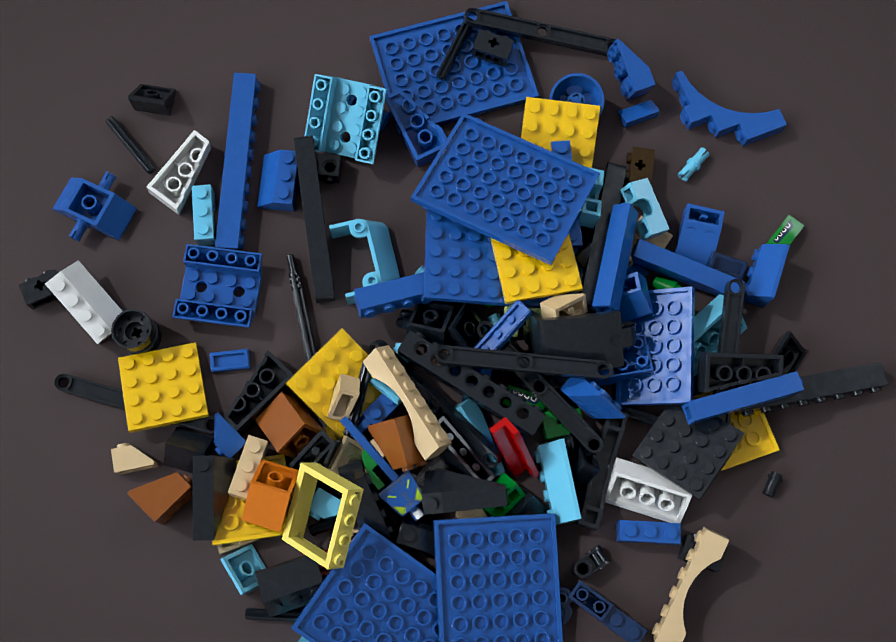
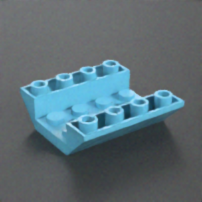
(333, 115)

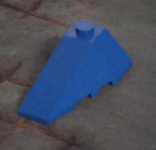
(419, 132)

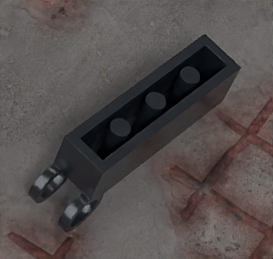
(461, 456)

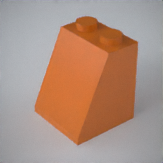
(270, 495)

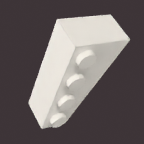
(179, 174)

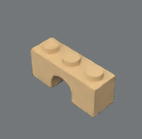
(251, 456)

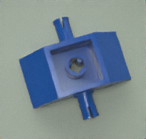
(108, 212)

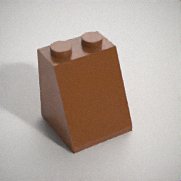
(288, 425)
(396, 442)
(163, 496)

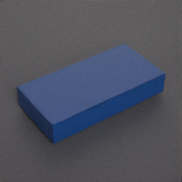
(229, 360)

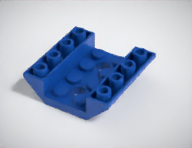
(223, 274)

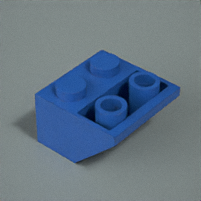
(635, 298)

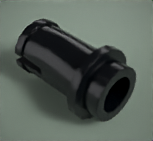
(772, 484)

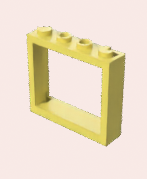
(300, 509)

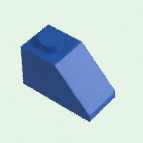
(226, 437)

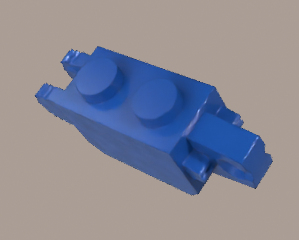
(377, 412)

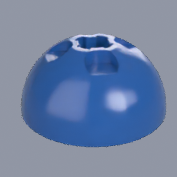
(579, 89)

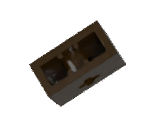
(640, 158)

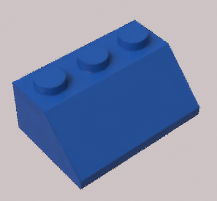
(278, 181)
(765, 273)

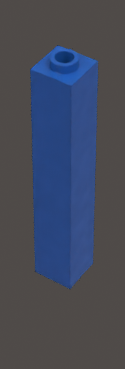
(615, 258)
(681, 268)
(742, 397)

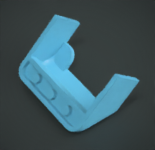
(380, 247)

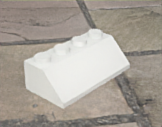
(85, 300)
(646, 492)

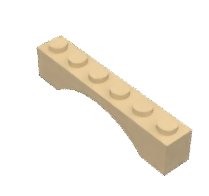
(428, 433)
(708, 549)

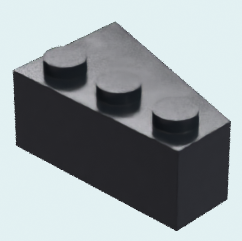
(319, 450)

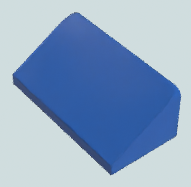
(638, 113)

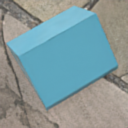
(242, 567)

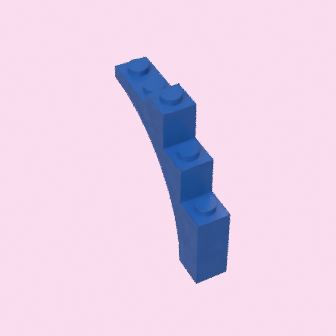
(721, 121)

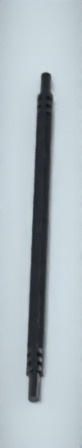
(304, 322)

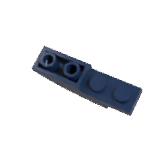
(606, 613)

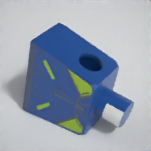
(403, 496)

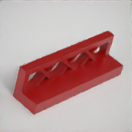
(513, 448)

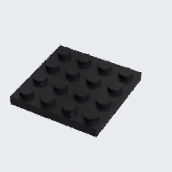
(688, 453)

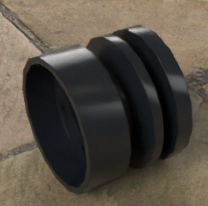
(126, 331)

